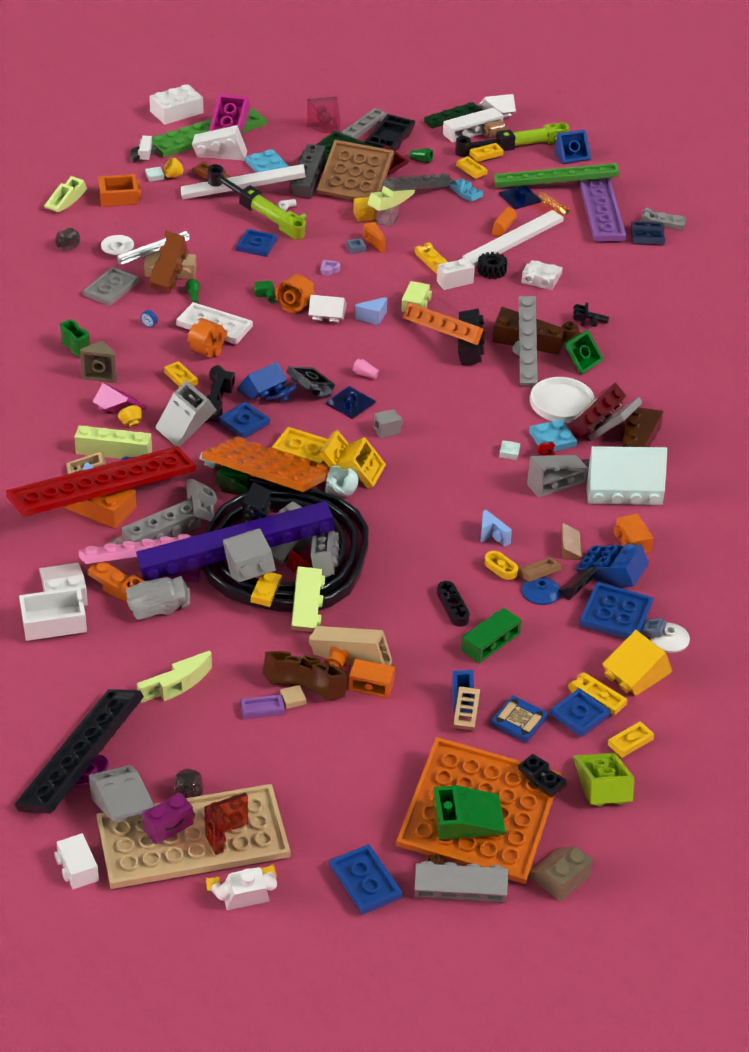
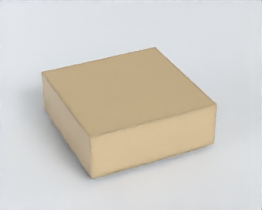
(293, 697)

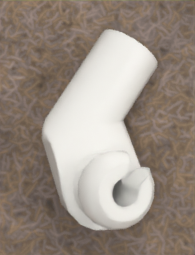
(285, 204)

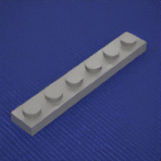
(528, 341)

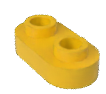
(501, 565)

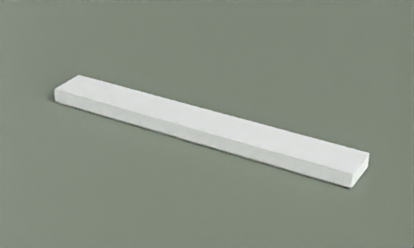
(243, 181)
(516, 236)

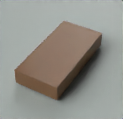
(539, 569)

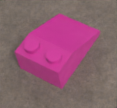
(230, 112)

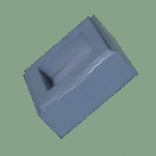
(356, 246)
(653, 627)

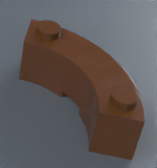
(306, 672)

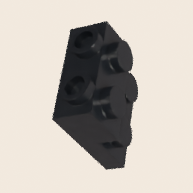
(312, 380)

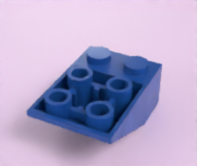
(616, 564)

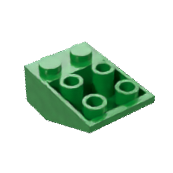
(466, 813)

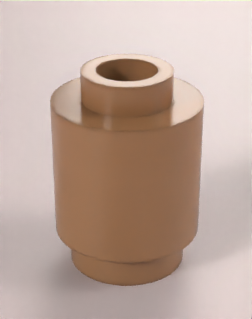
(490, 129)

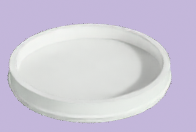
(560, 398)

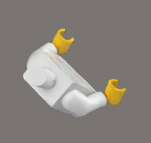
(244, 887)

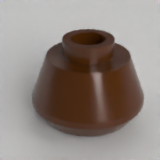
(570, 330)

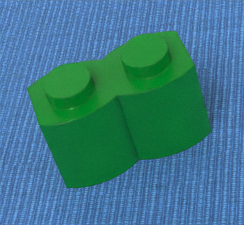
(73, 336)

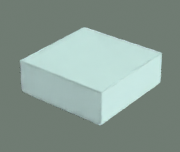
(154, 174)

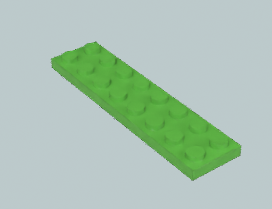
(181, 139)

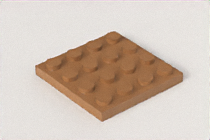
(354, 170)

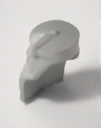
(157, 597)

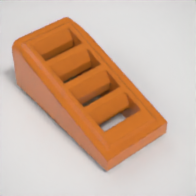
(374, 236)

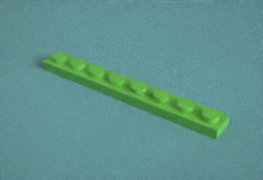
(556, 175)

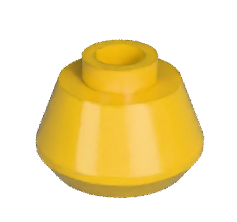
(173, 168)
(130, 416)

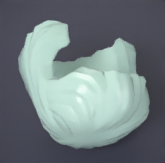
(341, 481)

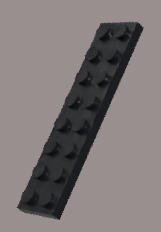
(79, 751)

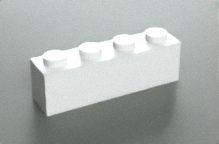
(470, 124)

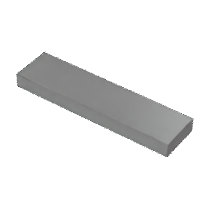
(364, 123)

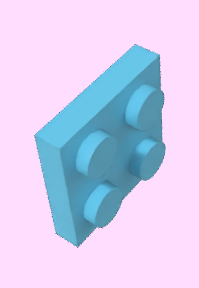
(553, 432)

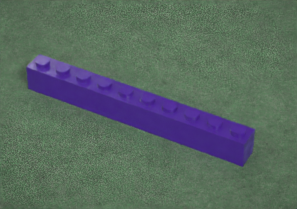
(209, 547)

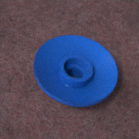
(283, 394)
(541, 591)

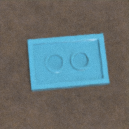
(265, 161)

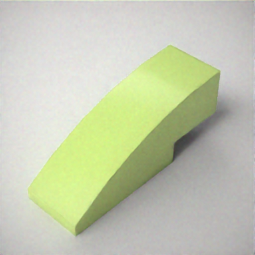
(66, 194)
(388, 198)

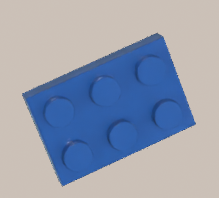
(365, 879)

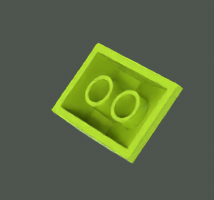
(604, 779)

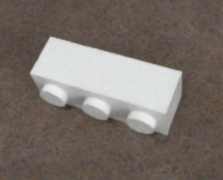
(145, 147)

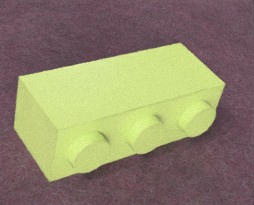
(307, 599)

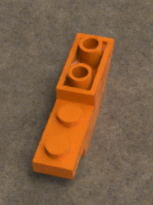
(113, 580)

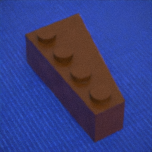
(507, 332)
(642, 427)

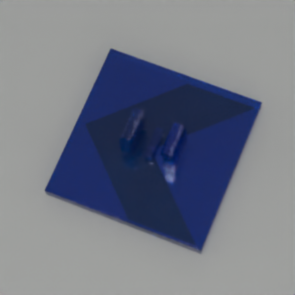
(520, 197)
(350, 402)

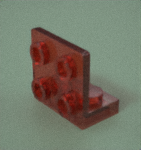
(224, 817)

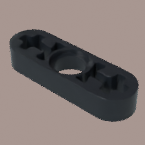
(452, 610)

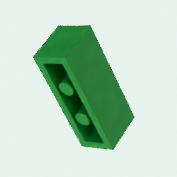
(491, 635)

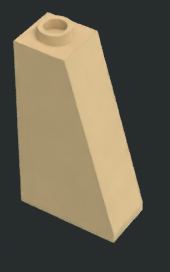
(359, 643)

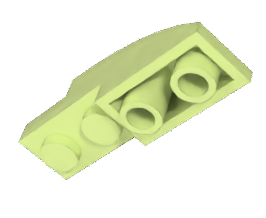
(175, 682)

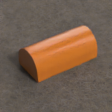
(504, 221)

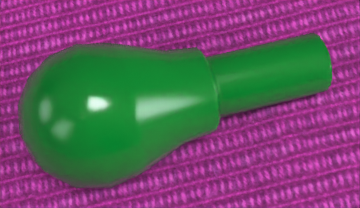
(193, 287)

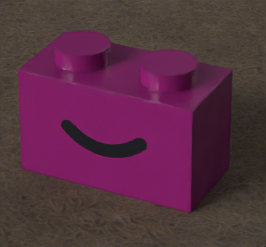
(168, 818)

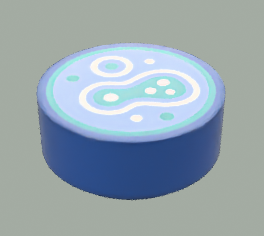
(149, 318)

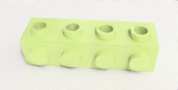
(112, 442)

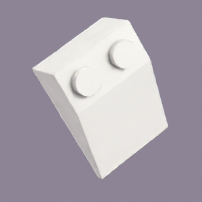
(64, 577)

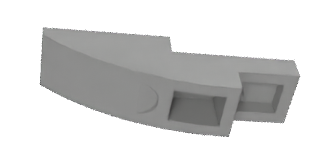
(202, 498)

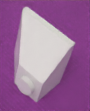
(503, 103)

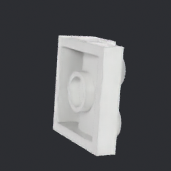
(541, 274)

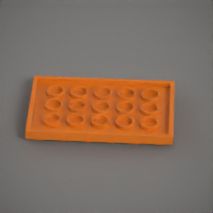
(267, 463)

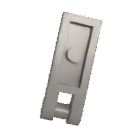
(669, 221)

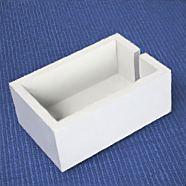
(176, 104)
(53, 613)

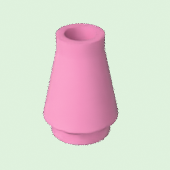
(365, 369)

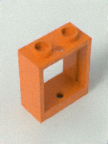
(118, 196)

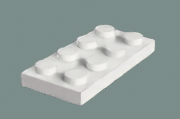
(234, 325)

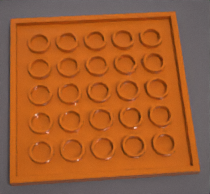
(522, 806)

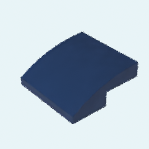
(647, 232)

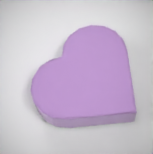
(329, 267)

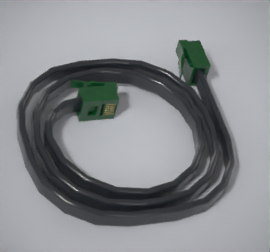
(239, 483)

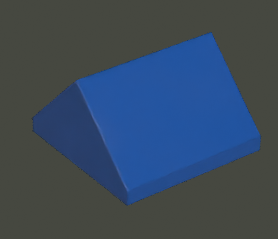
(572, 146)

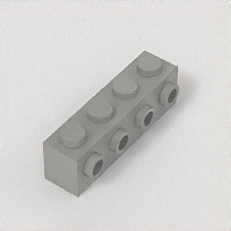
(168, 522)
(325, 552)
(461, 882)

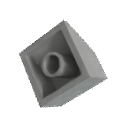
(248, 555)

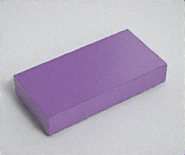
(262, 706)

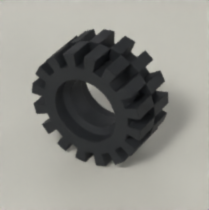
(492, 265)

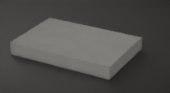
(111, 286)
(616, 418)

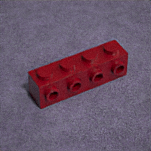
(596, 410)

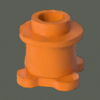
(337, 657)

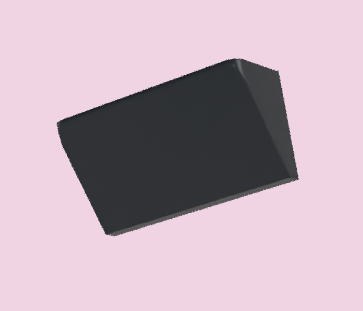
(577, 582)

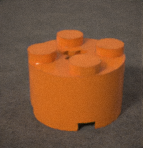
(294, 293)
(206, 338)

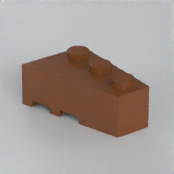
(169, 263)

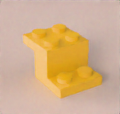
(356, 455)

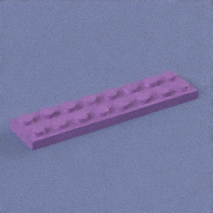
(602, 210)

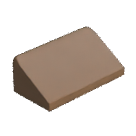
(570, 542)

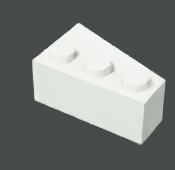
(220, 144)

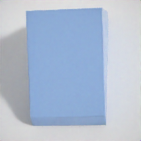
(371, 311)

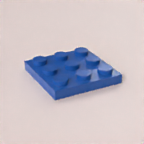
(616, 610)

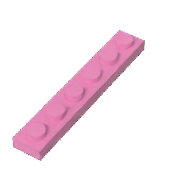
(122, 551)

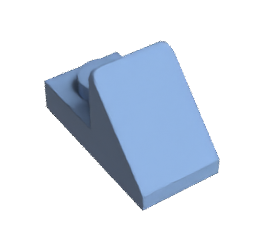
(495, 528)

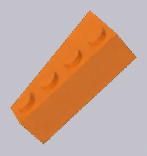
(108, 509)

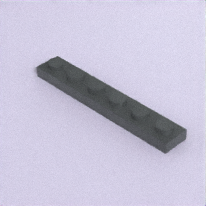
(418, 182)

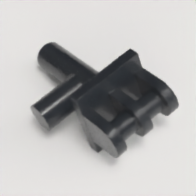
(581, 313)

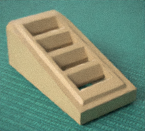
(95, 460)
(462, 724)

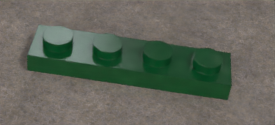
(436, 120)

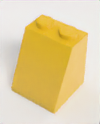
(637, 664)

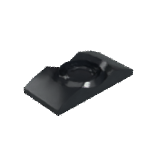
(391, 132)

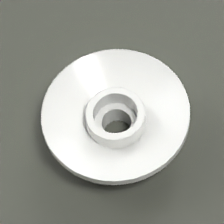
(117, 244)
(673, 638)

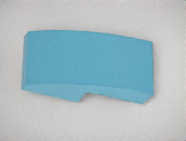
(465, 190)

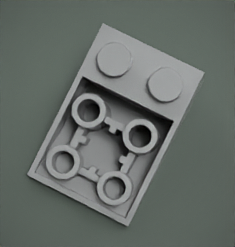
(184, 414)
(120, 793)

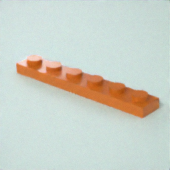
(443, 323)

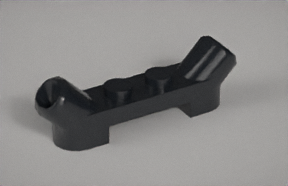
(223, 382)

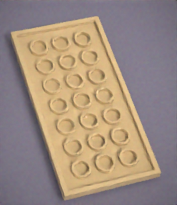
(136, 859)

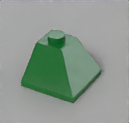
(583, 351)

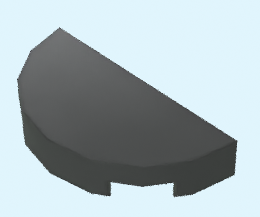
(134, 153)

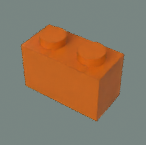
(632, 530)
(371, 678)

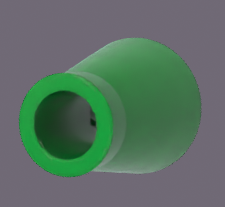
(424, 155)

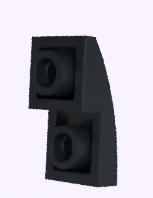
(540, 775)

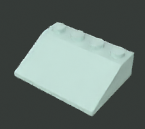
(627, 475)

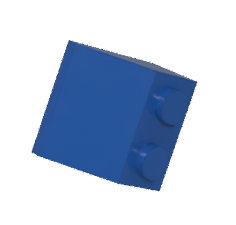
(263, 381)

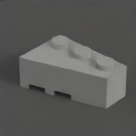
(555, 473)

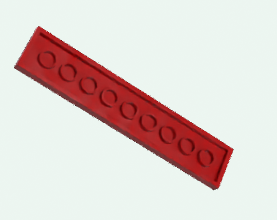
(100, 481)

